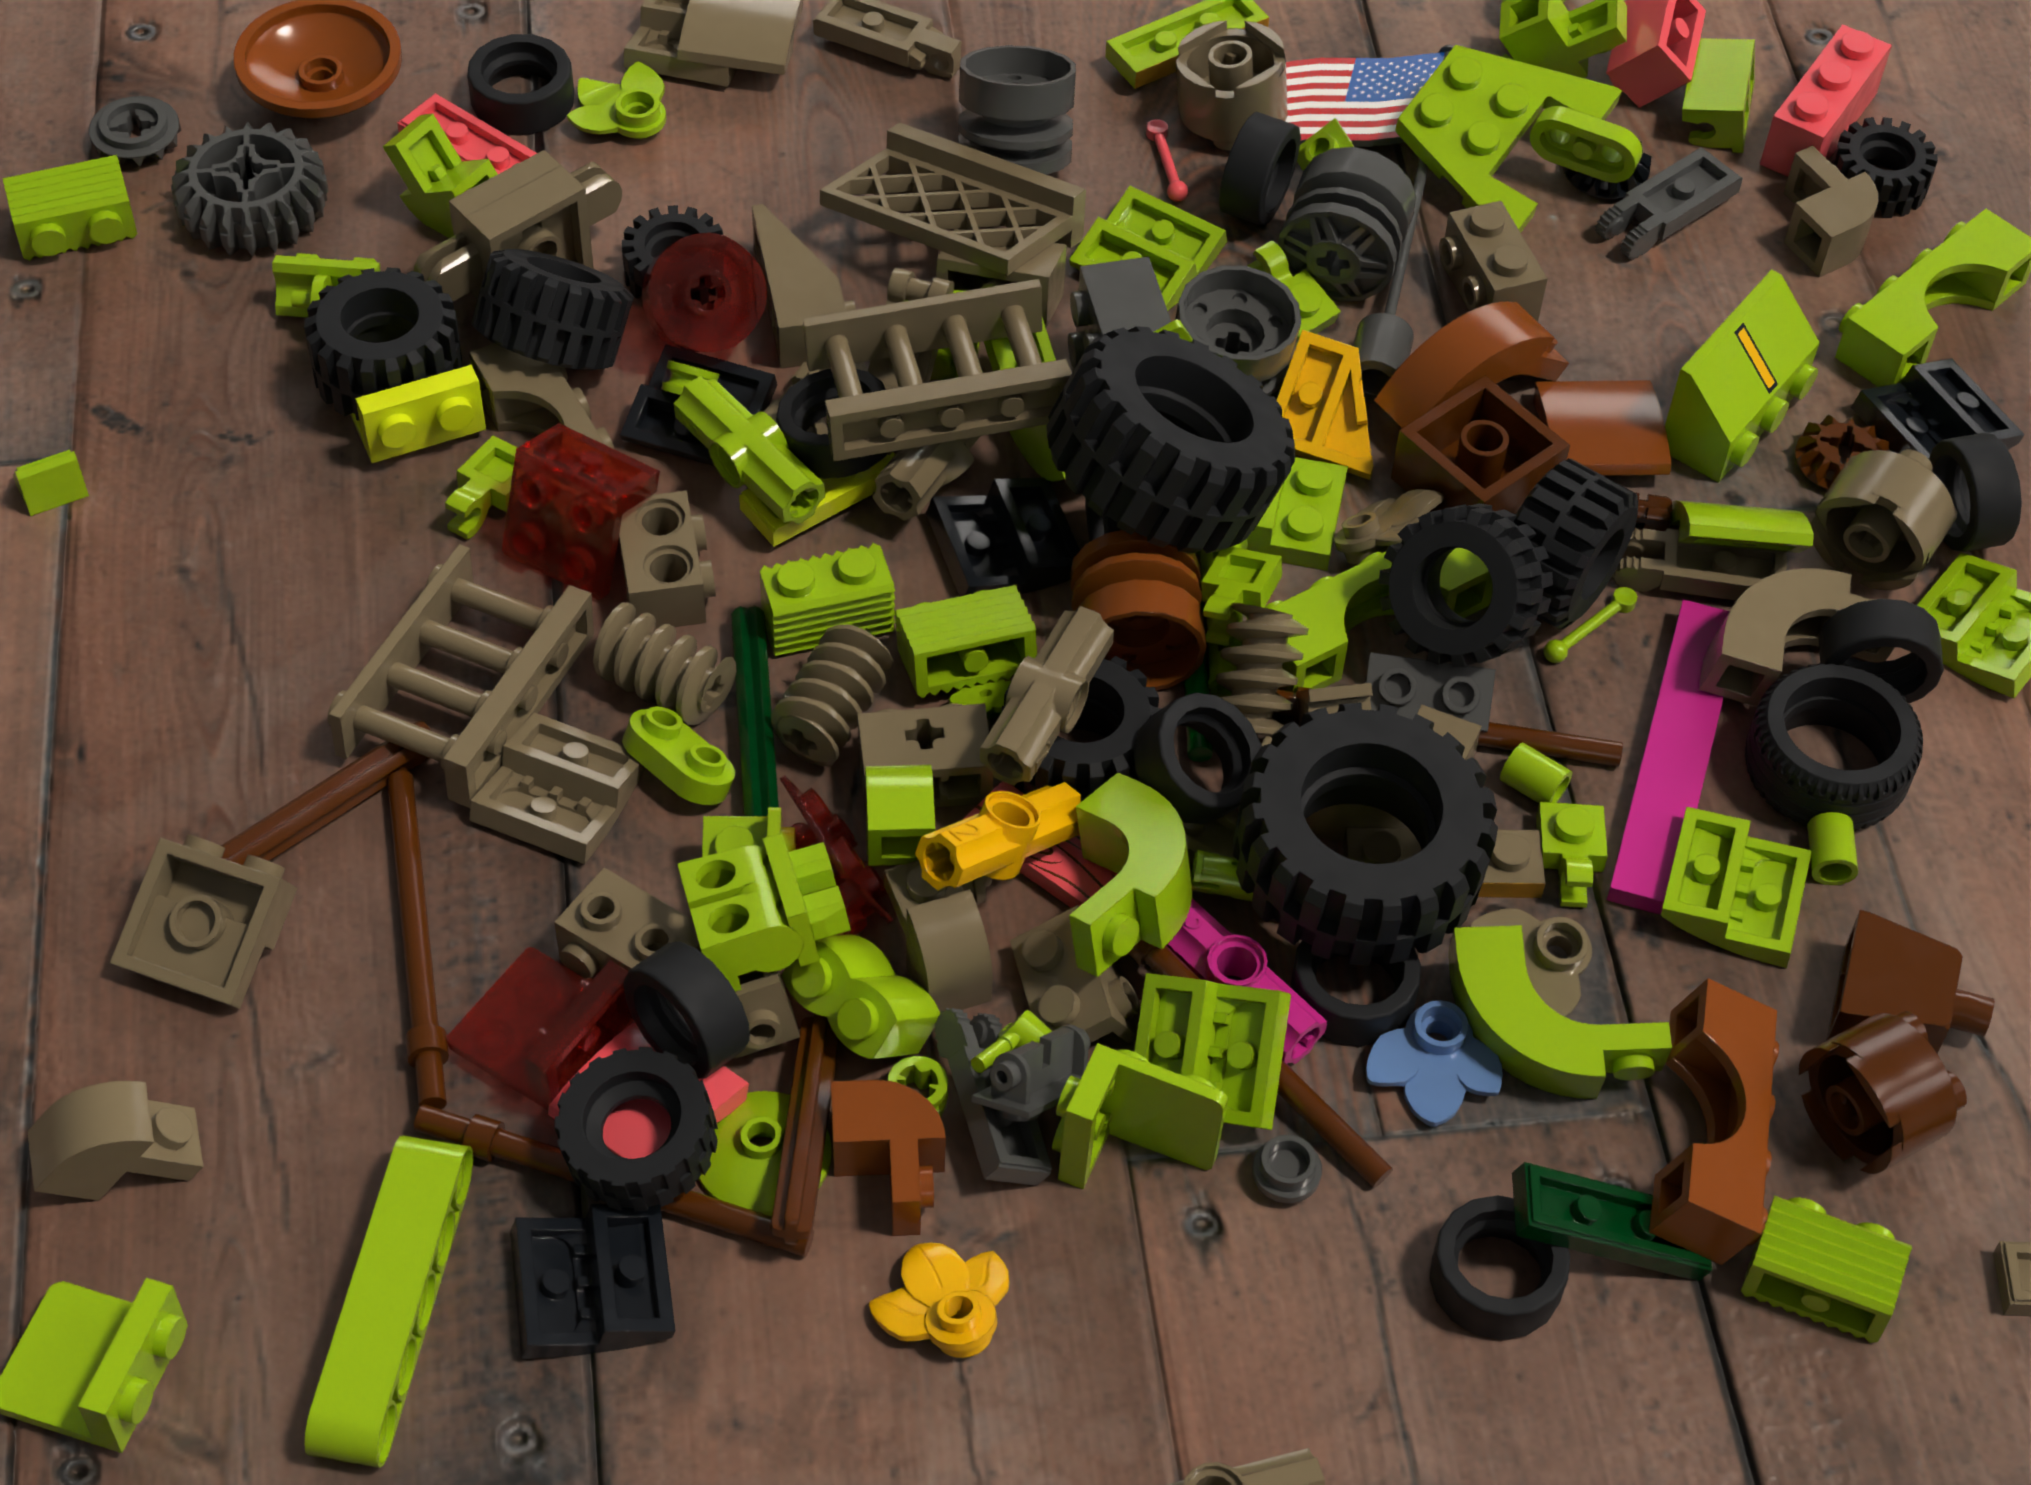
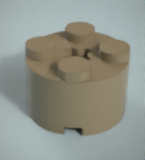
(1228, 77)
(1883, 517)

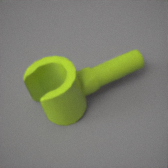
(1013, 1035)

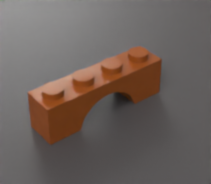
(1716, 1190)

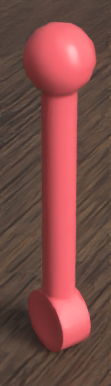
(1158, 131)

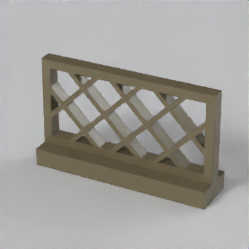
(954, 176)

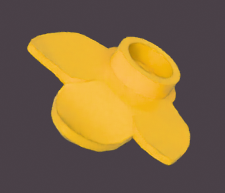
(944, 1299)

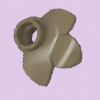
(1381, 521)
(1551, 977)

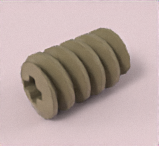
(1260, 665)
(659, 667)
(830, 692)

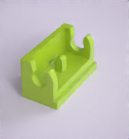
(1721, 92)

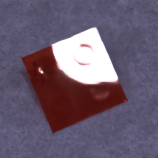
(857, 881)

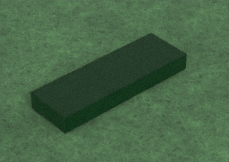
(1596, 1221)

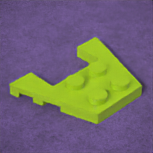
(1478, 112)

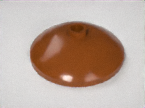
(317, 58)

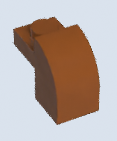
(891, 1132)

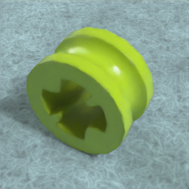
(683, 374)
(925, 1074)

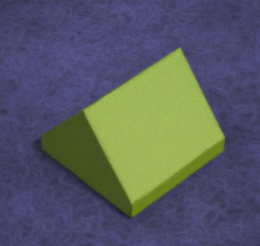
(50, 482)

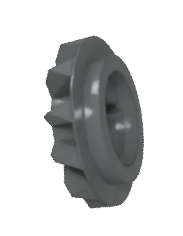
(113, 125)

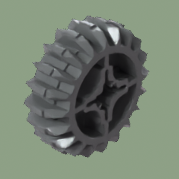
(249, 188)

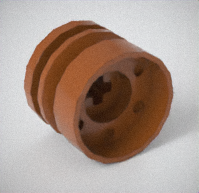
(1148, 600)

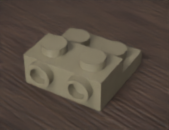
(204, 919)

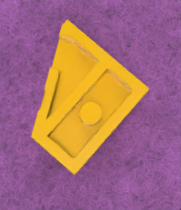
(1327, 404)

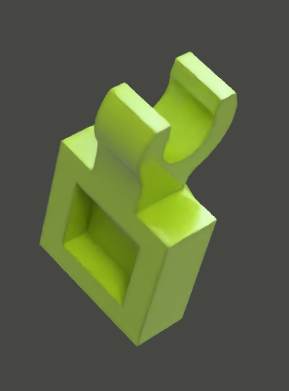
(1315, 305)
(481, 483)
(1237, 578)
(1574, 844)

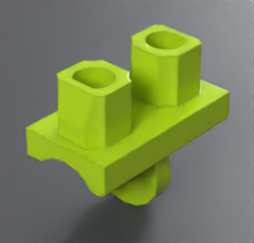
(305, 275)

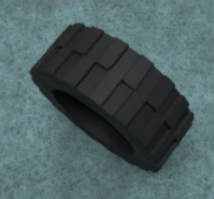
(647, 1179)

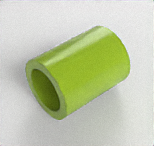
(1535, 775)
(1832, 848)

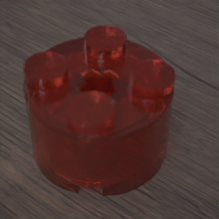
(723, 266)

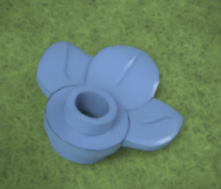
(1432, 1070)

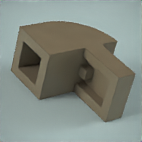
(1829, 212)
(943, 938)
(110, 1130)

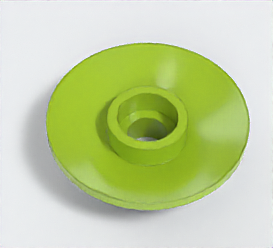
(749, 1172)

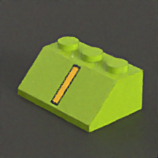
(1742, 380)

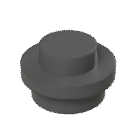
(1287, 1169)

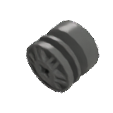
(1018, 105)
(1348, 222)
(1244, 318)

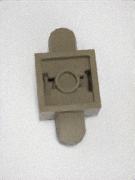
(524, 208)

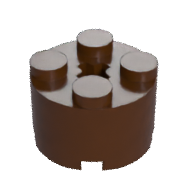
(1880, 1091)

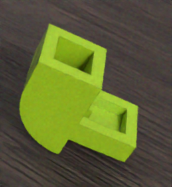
(1561, 39)
(433, 171)
(897, 812)

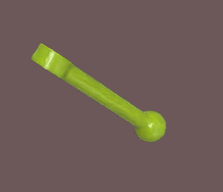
(1623, 601)

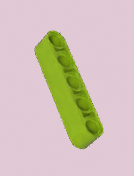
(389, 1302)

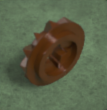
(1819, 443)

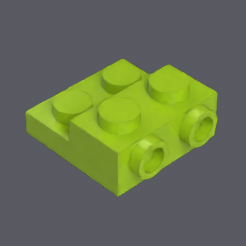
(1303, 515)

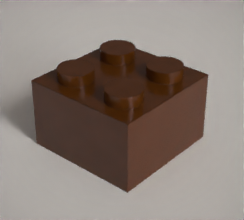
(1477, 450)

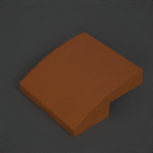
(1607, 424)

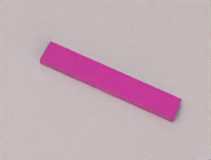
(1671, 764)

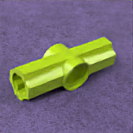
(749, 450)

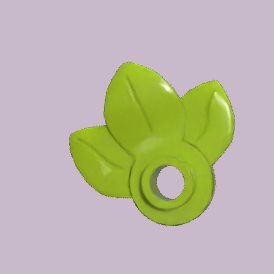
(623, 108)

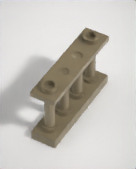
(941, 409)
(497, 714)

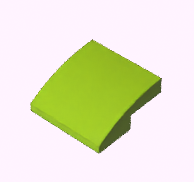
(1148, 227)
(1742, 526)
(1983, 623)
(1736, 887)
(1219, 1034)

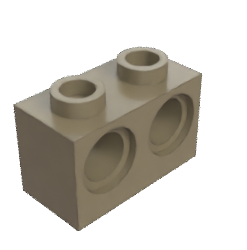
(662, 561)

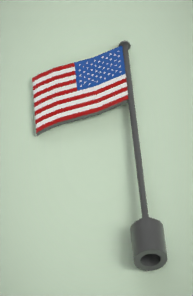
(1367, 102)

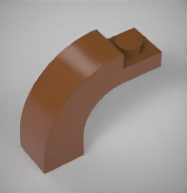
(1487, 341)

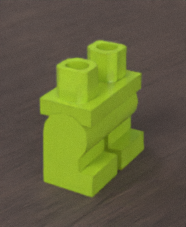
(763, 906)

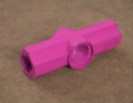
(1217, 953)

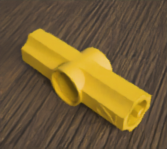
(999, 836)

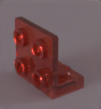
(571, 506)
(542, 1024)

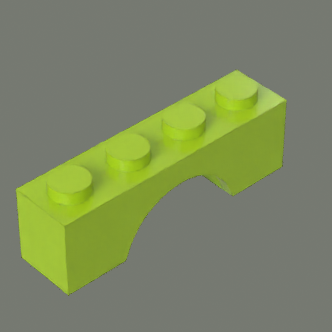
(1973, 266)
(1343, 601)

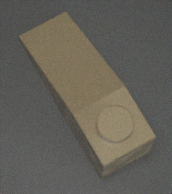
(795, 283)

